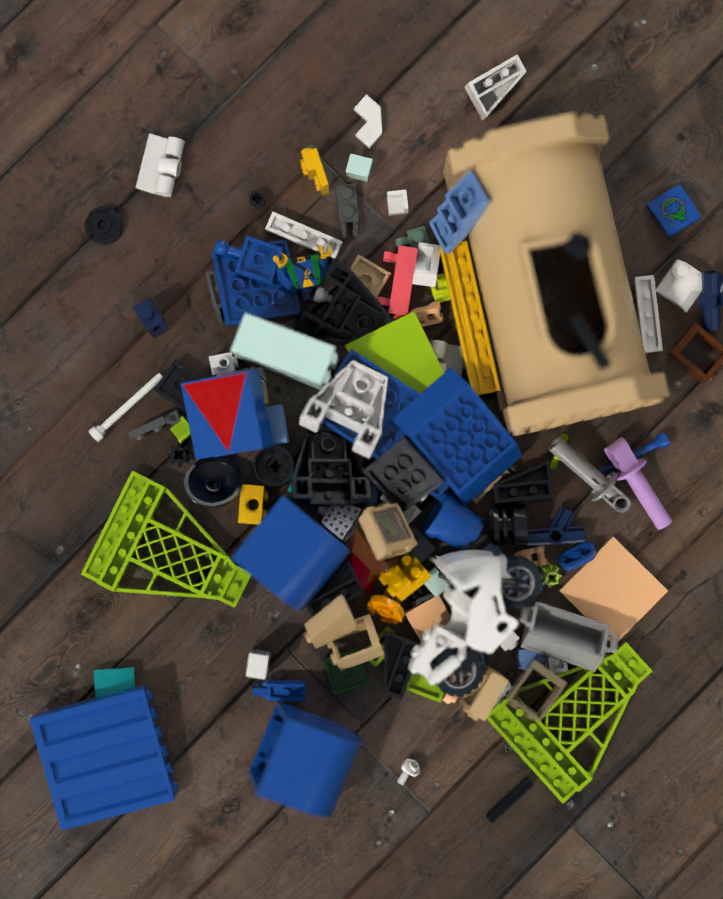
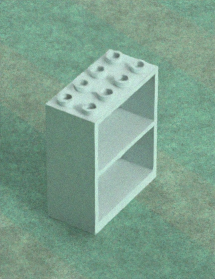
(284, 352)

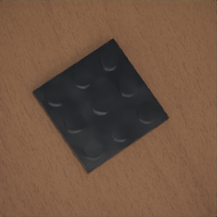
(404, 474)

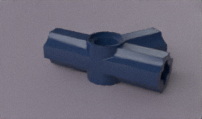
(711, 299)
(561, 524)

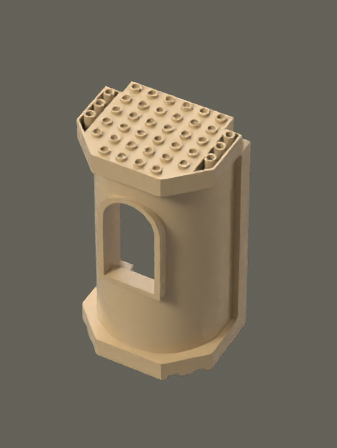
(542, 188)

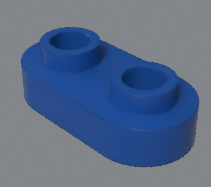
(577, 556)

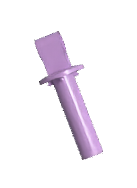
(629, 469)

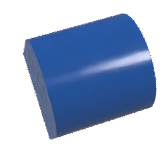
(291, 554)
(303, 760)

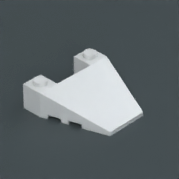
(353, 400)

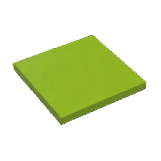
(401, 351)

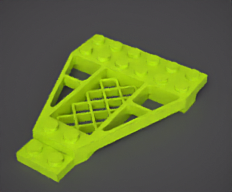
(125, 531)
(540, 747)

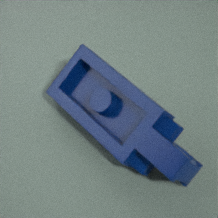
(281, 690)

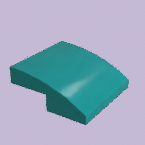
(113, 680)

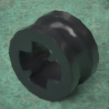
(261, 194)

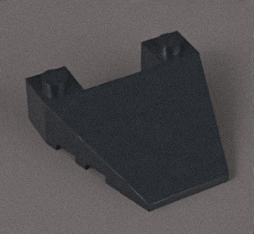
(350, 312)

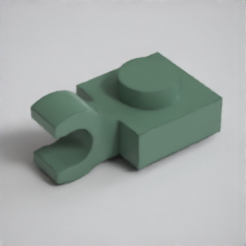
(413, 237)

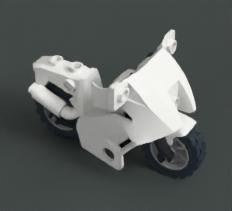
(475, 620)

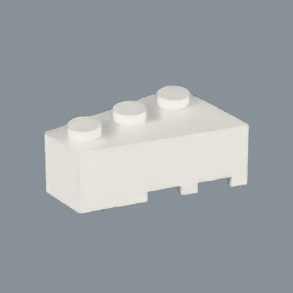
(493, 85)

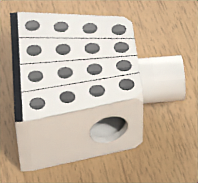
(340, 520)

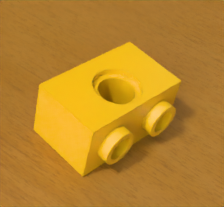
(248, 493)

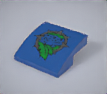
(673, 211)

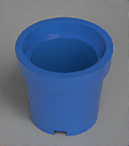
(452, 522)

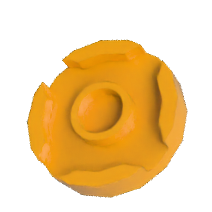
(386, 608)

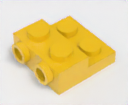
(312, 166)
(404, 576)

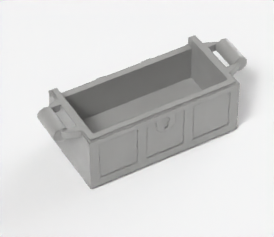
(566, 635)

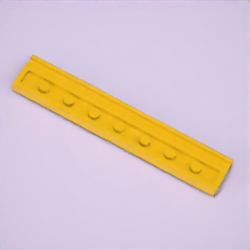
(469, 320)

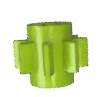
(551, 579)

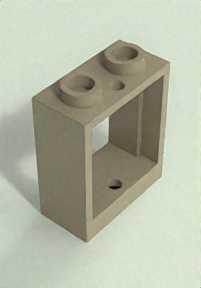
(530, 713)

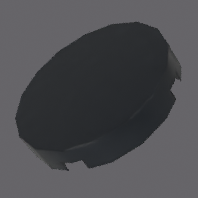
(104, 225)

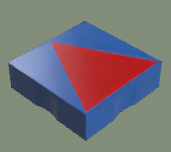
(227, 414)

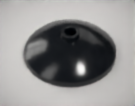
(212, 473)

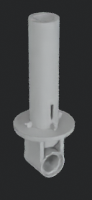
(602, 485)

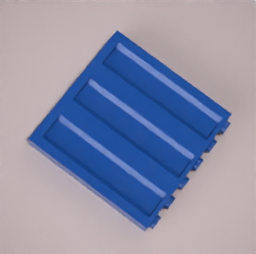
(104, 757)

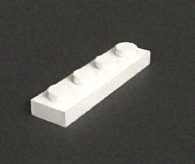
(302, 234)
(648, 313)

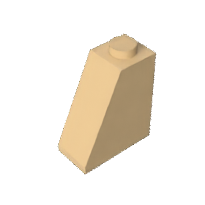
(330, 623)

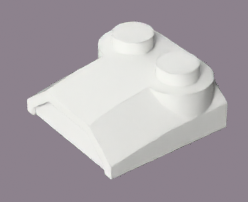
(681, 285)

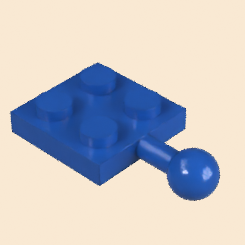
(254, 259)

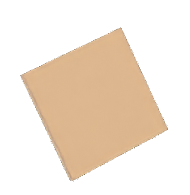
(613, 588)

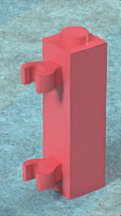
(402, 282)

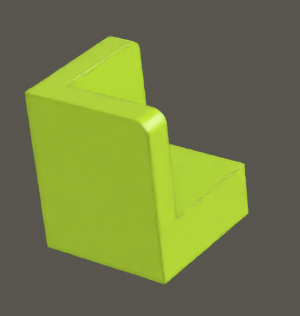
(181, 430)

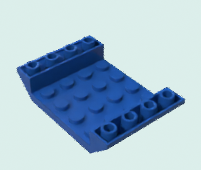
(458, 435)

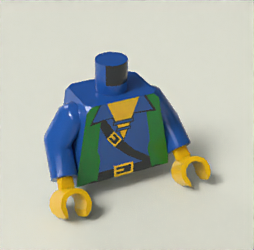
(302, 273)

